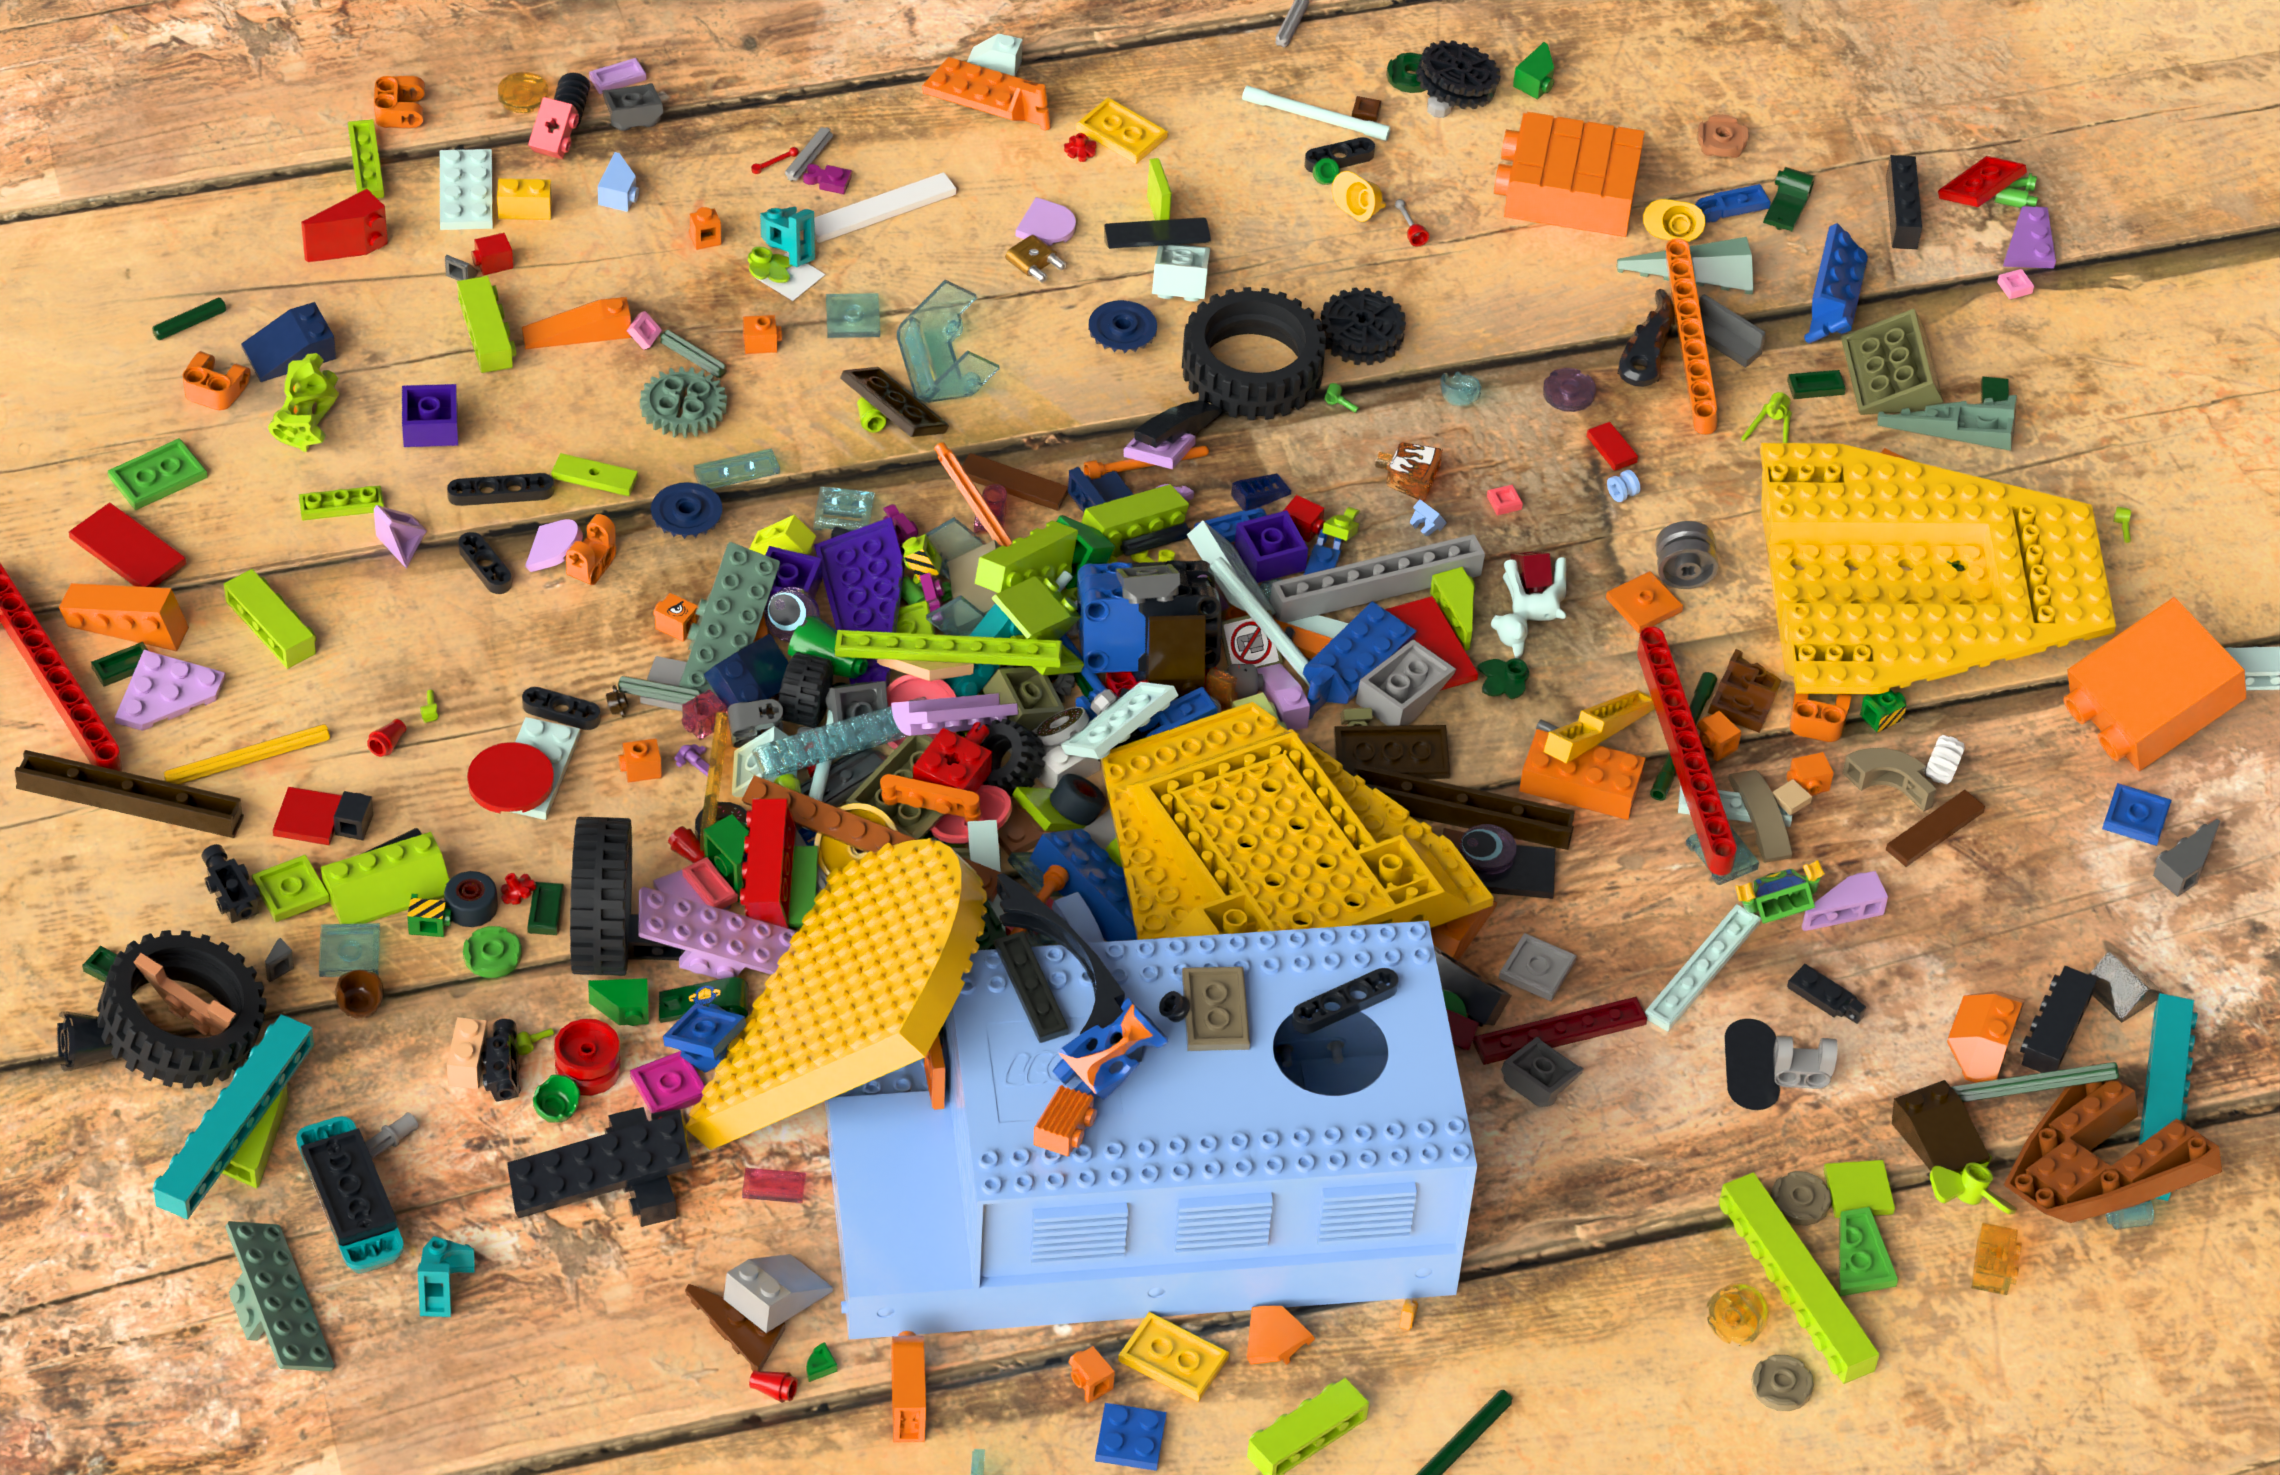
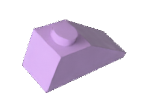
(1286, 696)
(1851, 900)

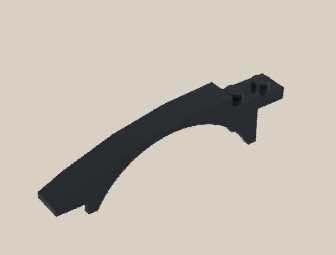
(1030, 913)

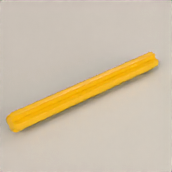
(247, 755)

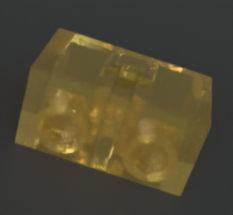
(1995, 1259)

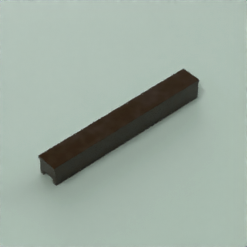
(129, 794)
(1473, 807)

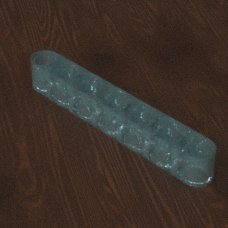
(827, 742)

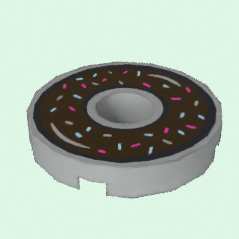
(1059, 726)

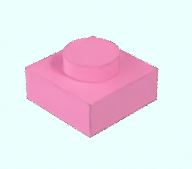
(2015, 284)
(644, 330)

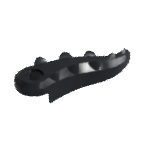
(1648, 344)

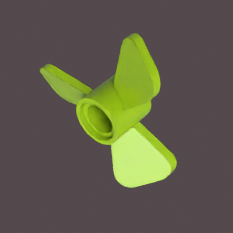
(1968, 1186)

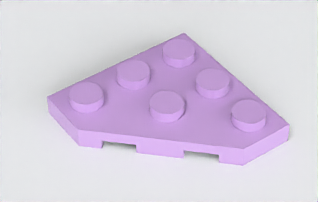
(166, 689)

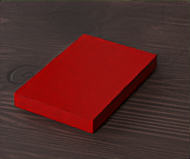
(1982, 181)

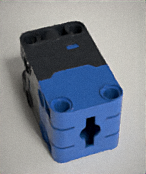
(1116, 632)

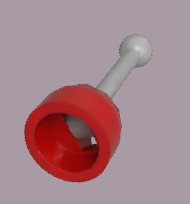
(1416, 233)

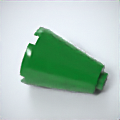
(819, 640)

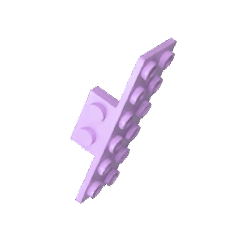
(713, 938)

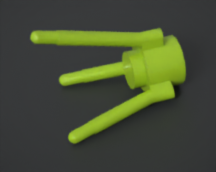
(1776, 409)

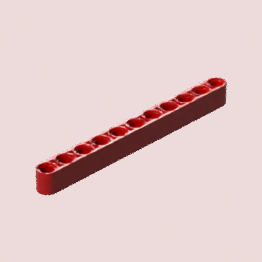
(56, 678)
(1686, 751)

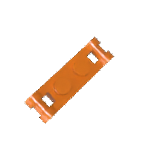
(930, 796)

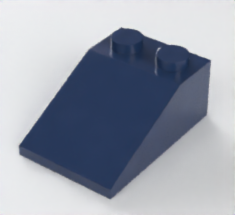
(289, 339)
(749, 673)

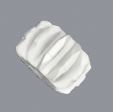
(1944, 759)

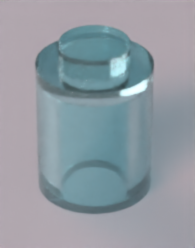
(2132, 1217)

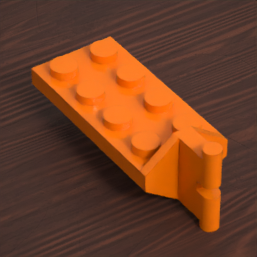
(989, 92)

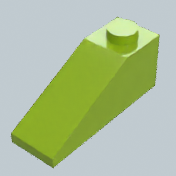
(1454, 596)

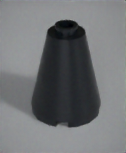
(81, 1041)

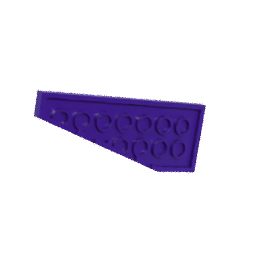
(864, 584)

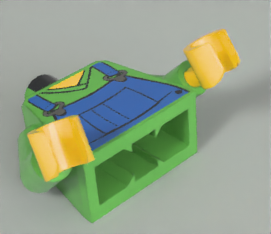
(1781, 892)

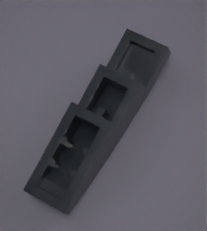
(1177, 421)

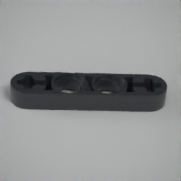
(500, 485)
(1342, 997)

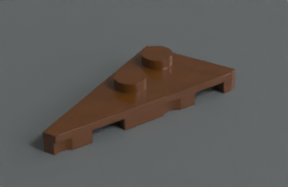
(735, 1327)

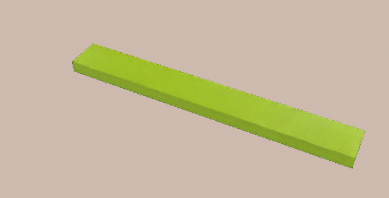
(948, 648)

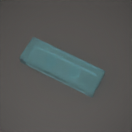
(737, 469)

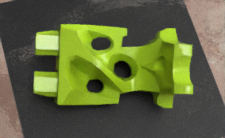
(303, 386)

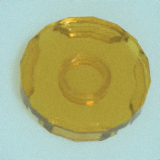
(522, 92)

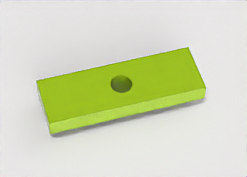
(594, 474)
(340, 502)

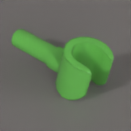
(1334, 396)

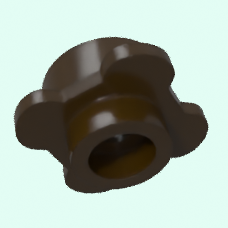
(617, 701)

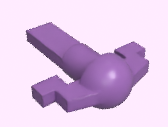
(688, 753)

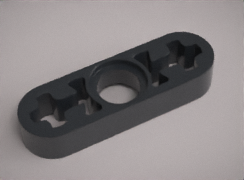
(1356, 151)
(485, 573)
(552, 699)

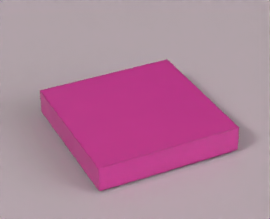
(668, 1083)

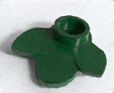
(1504, 677)

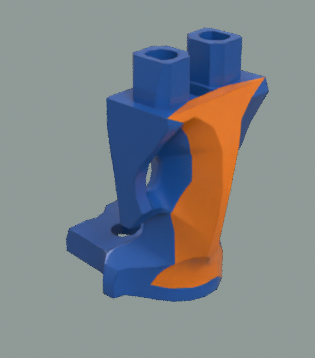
(1095, 1065)

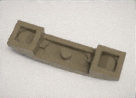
(1764, 815)

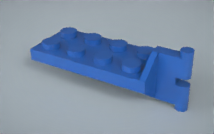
(1837, 285)
(1353, 654)

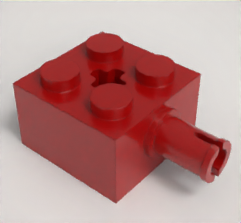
(956, 760)

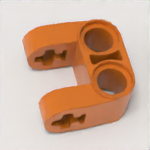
(395, 101)
(212, 388)
(593, 556)
(1819, 719)

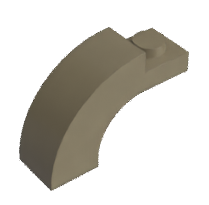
(1893, 769)

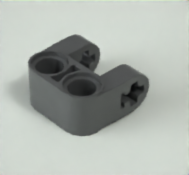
(747, 722)

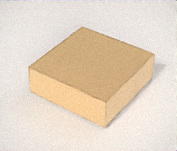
(1792, 797)

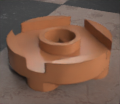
(1713, 144)

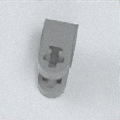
(1804, 1066)

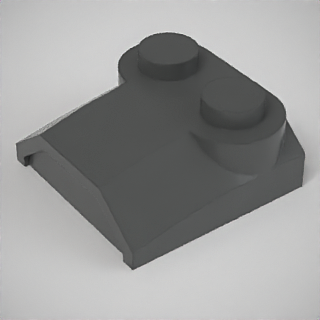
(633, 106)
(1149, 582)
(856, 699)
(1539, 1072)

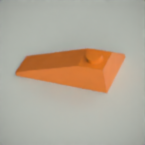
(584, 324)

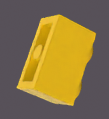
(524, 199)

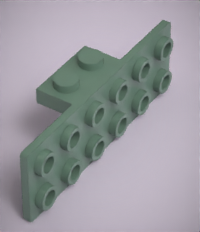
(729, 613)
(273, 1298)

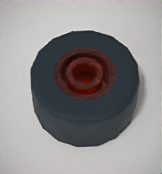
(1077, 799)
(471, 898)

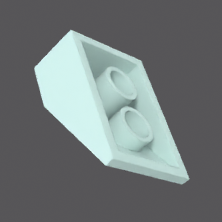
(1181, 272)

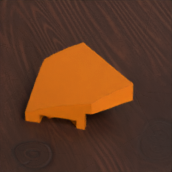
(1275, 1335)

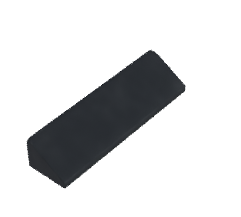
(1156, 233)

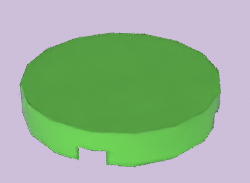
(492, 952)

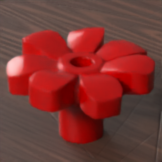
(1081, 147)
(517, 888)

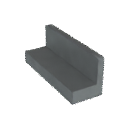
(1730, 332)

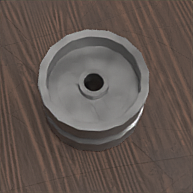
(1686, 555)

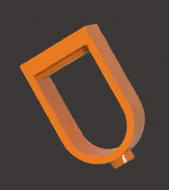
(908, 1387)

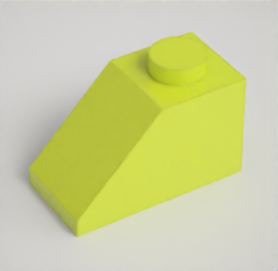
(785, 534)

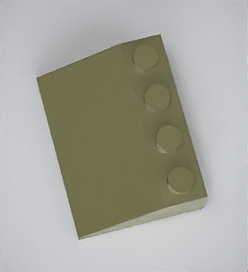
(1892, 366)
(908, 820)

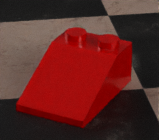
(346, 229)

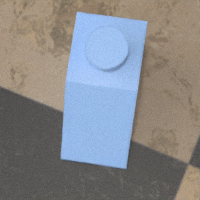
(618, 185)

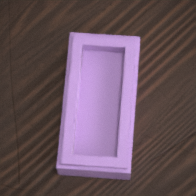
(617, 75)

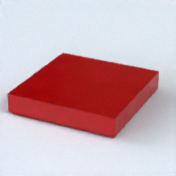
(307, 816)

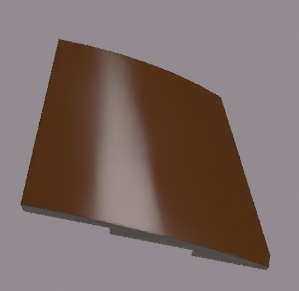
(1745, 693)

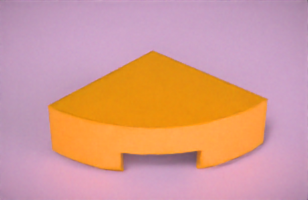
(1408, 1314)

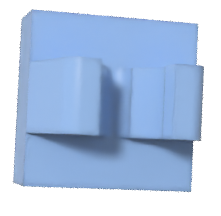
(1426, 514)

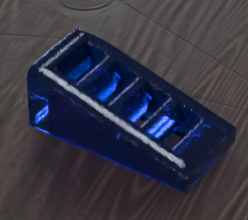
(1242, 489)

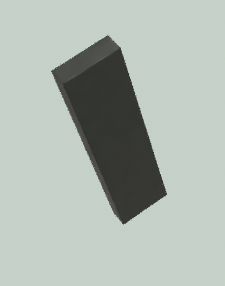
(1031, 987)

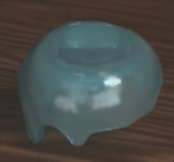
(1460, 389)

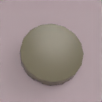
(1801, 1198)
(1782, 1383)

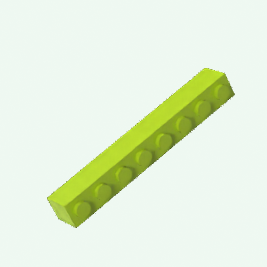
(1798, 1278)

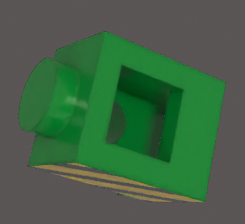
(1889, 709)
(428, 917)

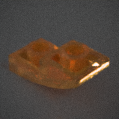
(1221, 687)

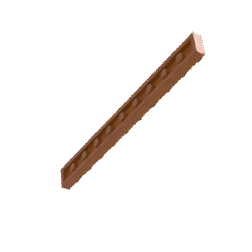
(846, 826)

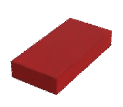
(1612, 446)

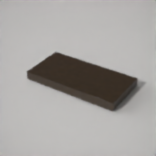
(894, 401)
(1397, 748)

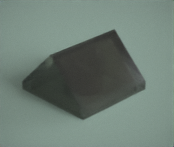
(2122, 986)

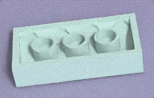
(1212, 546)

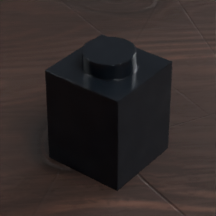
(353, 815)

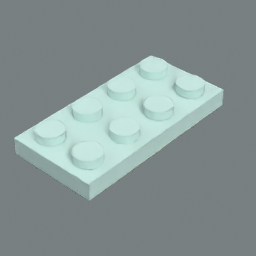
(466, 189)
(1120, 720)
(558, 745)

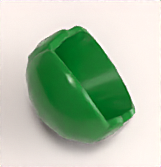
(556, 1099)

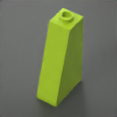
(252, 1157)

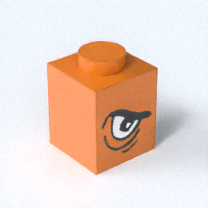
(675, 616)

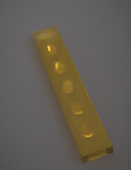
(714, 774)

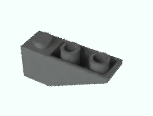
(2182, 865)

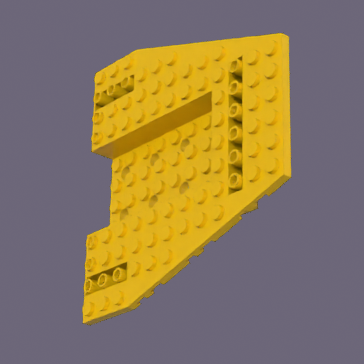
(2026, 556)
(1242, 778)

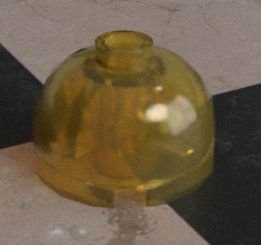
(1738, 1313)

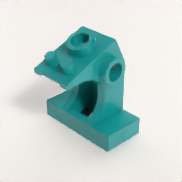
(782, 230)
(438, 1261)

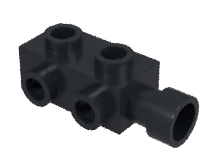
(239, 898)
(502, 1061)

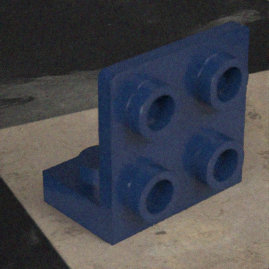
(1096, 491)

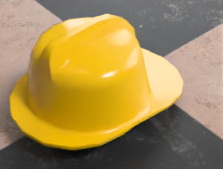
(1357, 196)
(1673, 220)

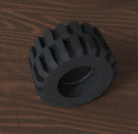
(805, 689)
(1025, 757)

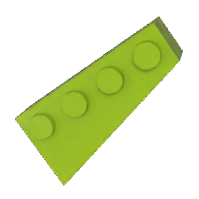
(1137, 514)
(1040, 554)

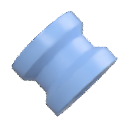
(1623, 485)

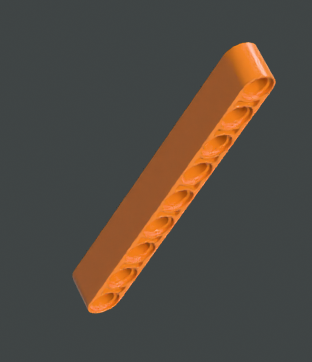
(1691, 336)

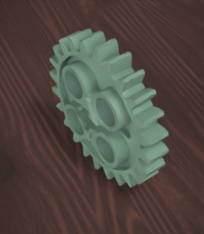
(701, 407)

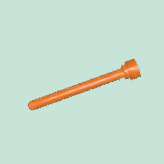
(1097, 469)
(1054, 880)

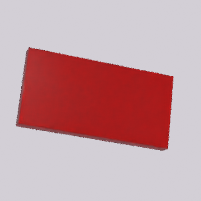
(127, 547)
(1437, 636)

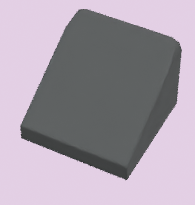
(459, 269)
(279, 960)

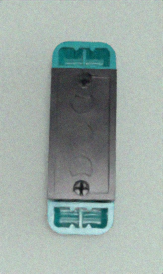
(351, 1194)

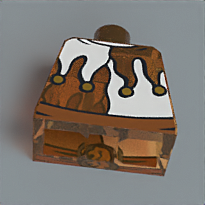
(1411, 469)

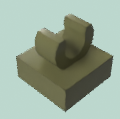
(1356, 716)

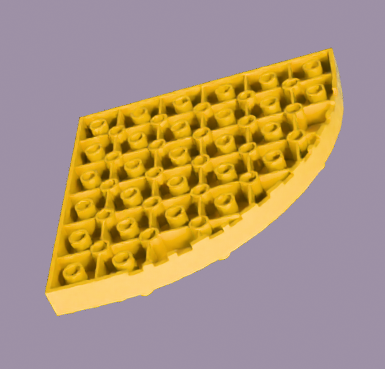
(853, 991)

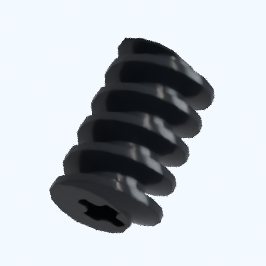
(573, 89)

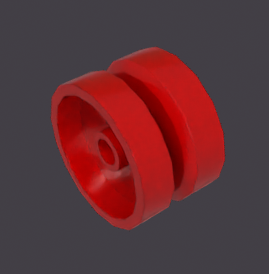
(588, 1055)

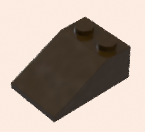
(1176, 652)
(1938, 1127)

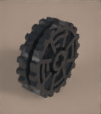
(1458, 74)
(1362, 326)

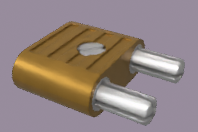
(1032, 256)

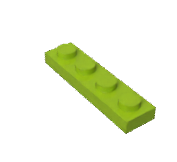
(365, 157)

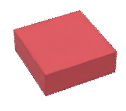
(1504, 499)

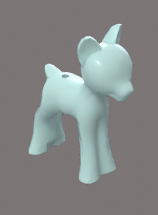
(1537, 607)

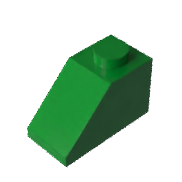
(1535, 72)
(621, 1000)

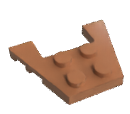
(207, 1017)

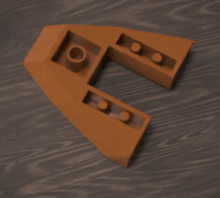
(2073, 1184)

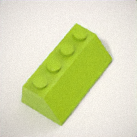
(384, 879)

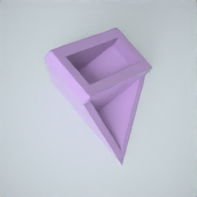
(398, 532)

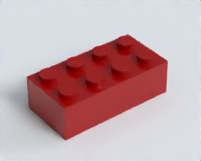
(769, 861)

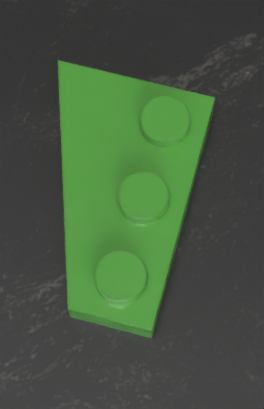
(1862, 1254)

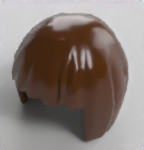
(359, 993)

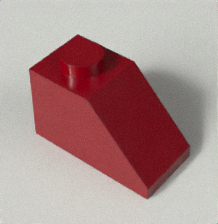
(1534, 570)

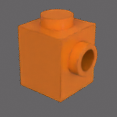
(761, 334)
(640, 760)
(1811, 773)

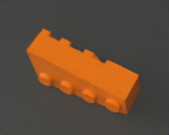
(126, 613)

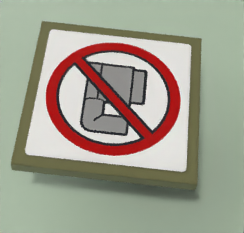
(1247, 643)

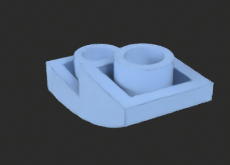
(1079, 917)

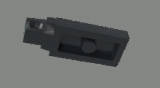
(1826, 994)

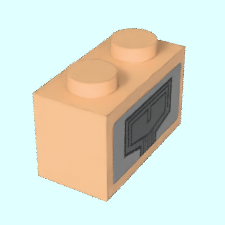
(466, 1051)

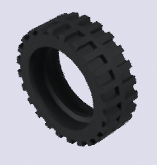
(1262, 315)
(601, 896)
(166, 1054)

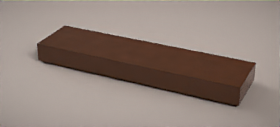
(1015, 481)
(1935, 828)

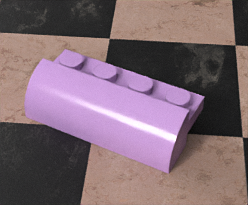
(950, 713)

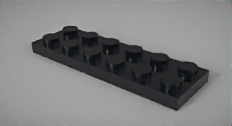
(599, 1165)

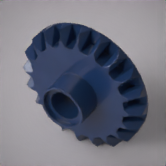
(1122, 325)
(686, 509)

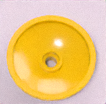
(837, 854)

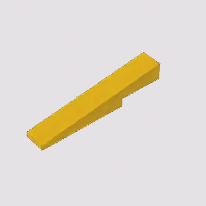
(1597, 725)

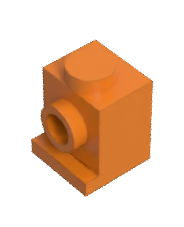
(705, 221)
(1719, 735)
(1091, 1373)

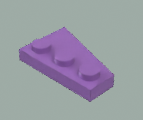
(2031, 240)

